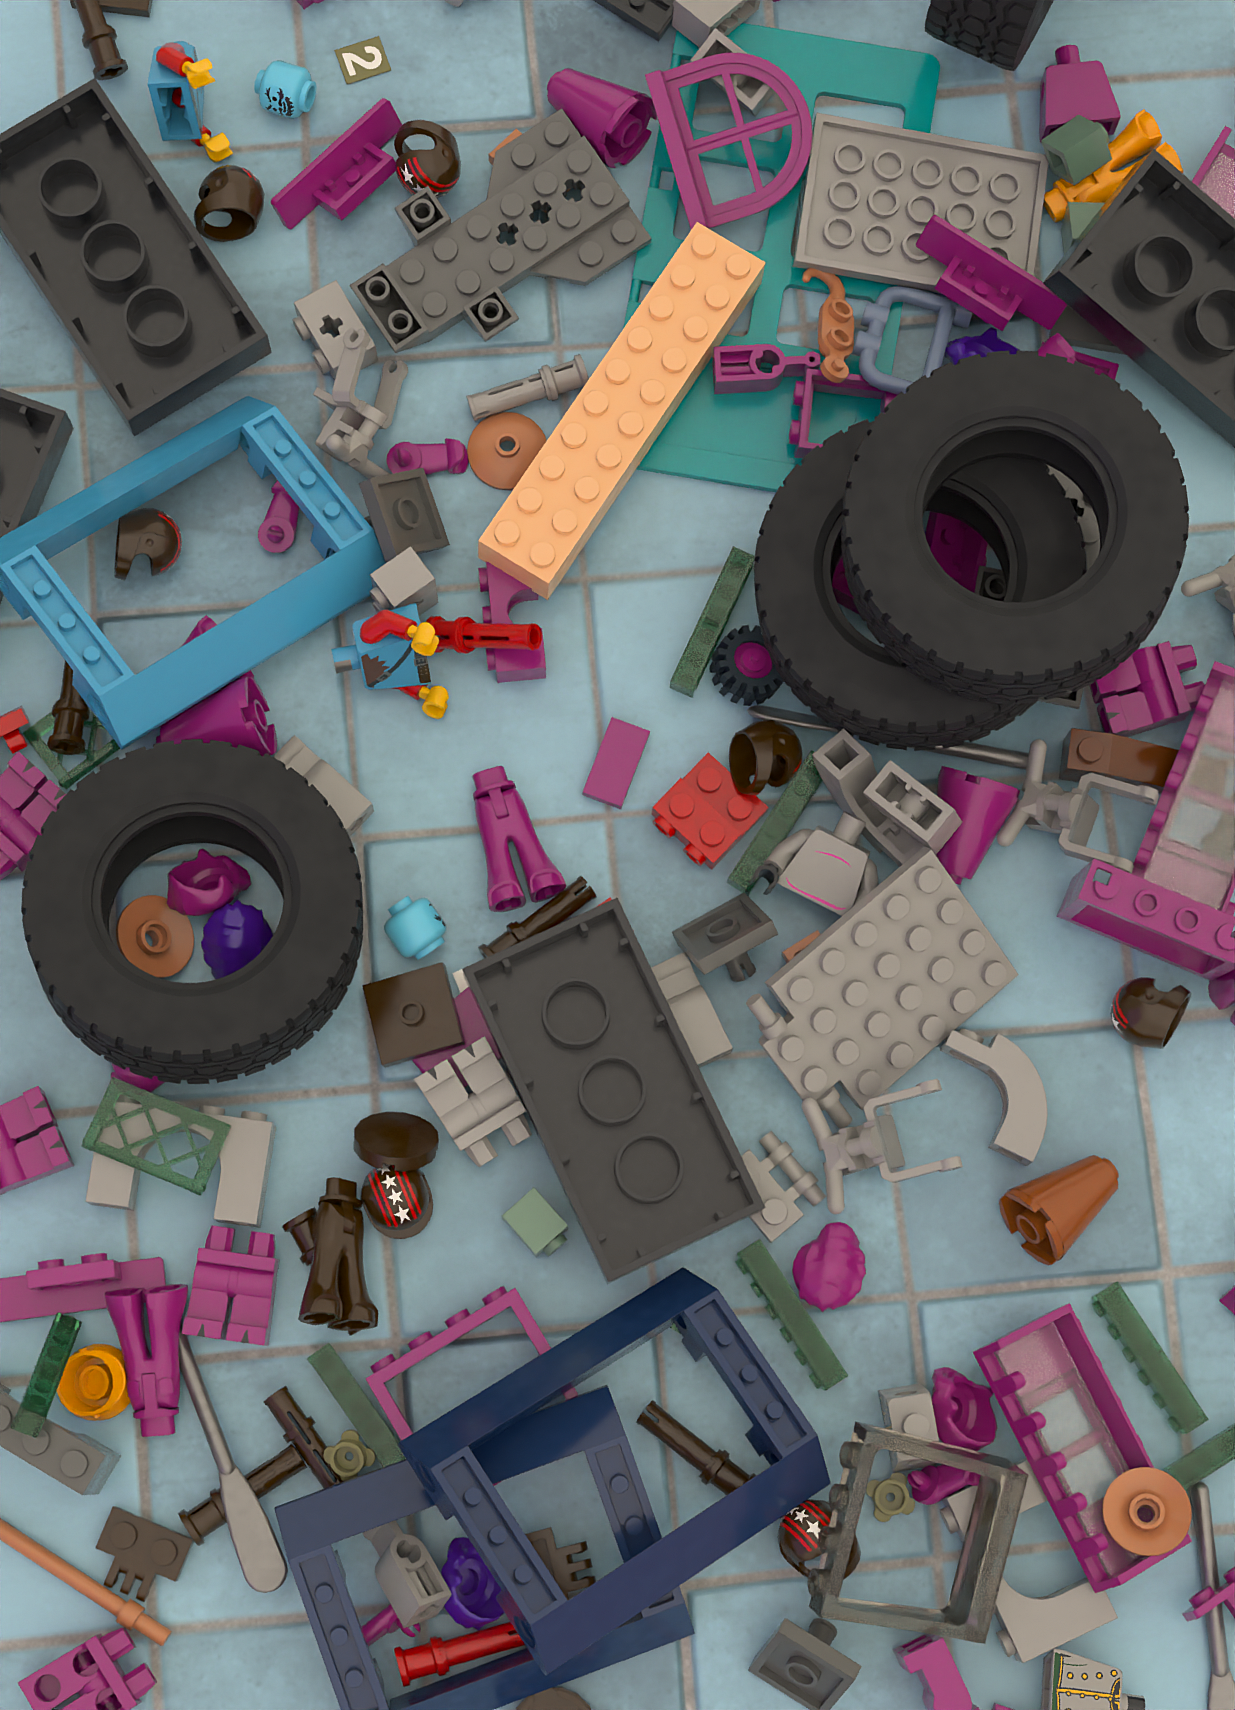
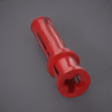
(466, 635)
(440, 1655)

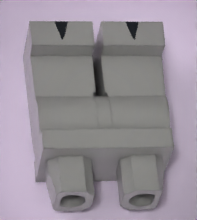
(484, 1110)

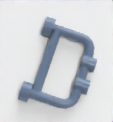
(875, 318)

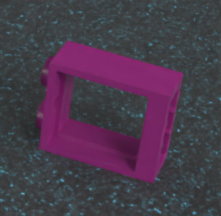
(803, 395)

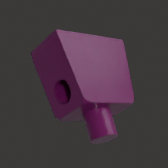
(1075, 90)

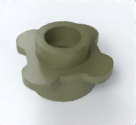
(337, 1458)
(902, 1502)

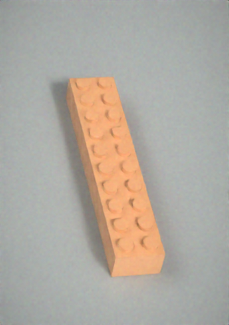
(621, 410)

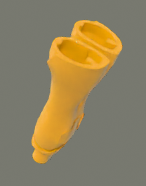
(1134, 141)

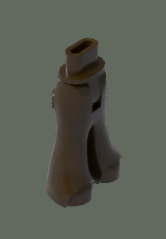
(336, 1280)

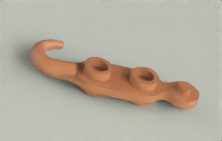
(834, 327)

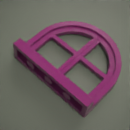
(685, 150)

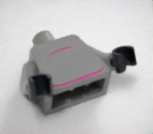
(823, 865)

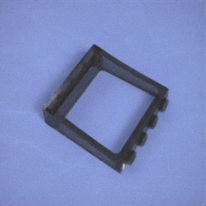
(982, 1552)

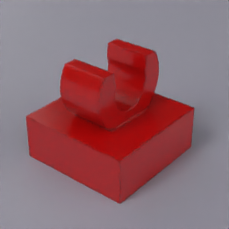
(10, 729)

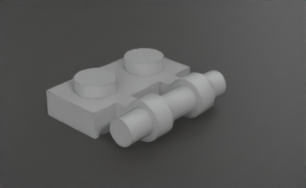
(779, 1208)

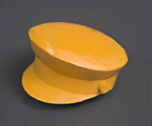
(94, 1383)

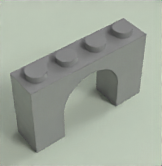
(243, 1161)
(1033, 1623)

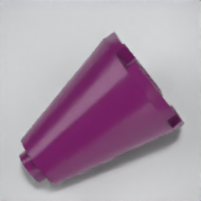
(603, 112)
(227, 716)
(982, 809)

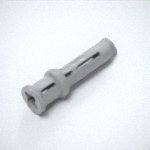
(546, 383)

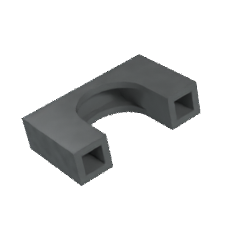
(58, 1452)

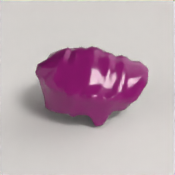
(205, 884)
(830, 1268)
(962, 1410)

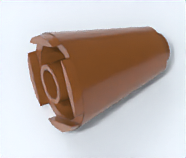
(1058, 1206)

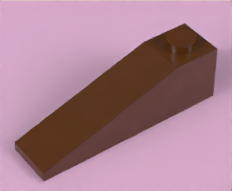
(1115, 758)

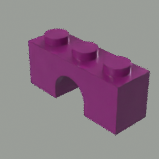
(503, 596)

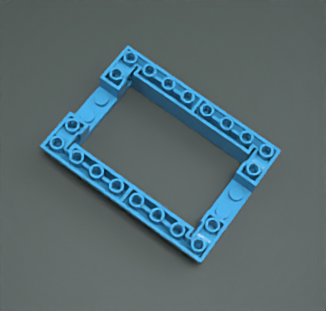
(139, 703)

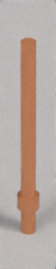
(128, 1614)

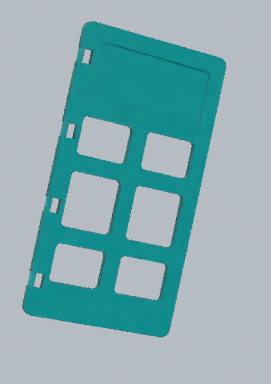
(746, 435)

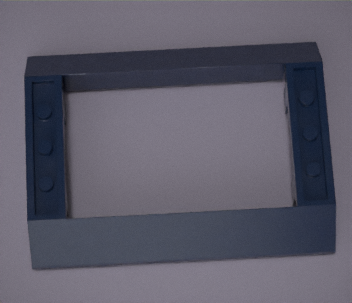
(394, 1491)
(529, 1595)

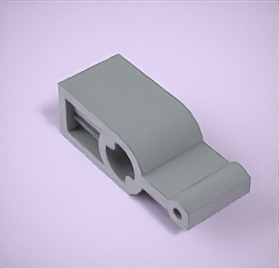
(344, 798)
(692, 1010)
(407, 1574)

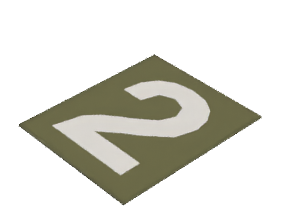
(362, 60)

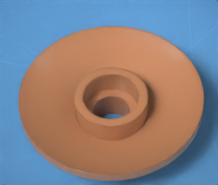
(499, 467)
(169, 931)
(1160, 1494)

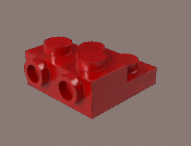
(707, 812)

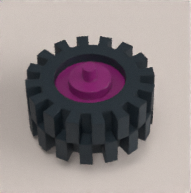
(745, 667)

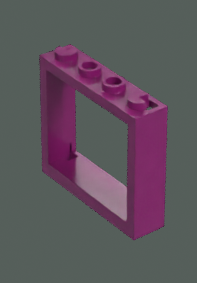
(1152, 920)
(458, 1326)

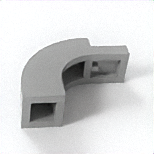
(846, 773)
(1020, 1089)

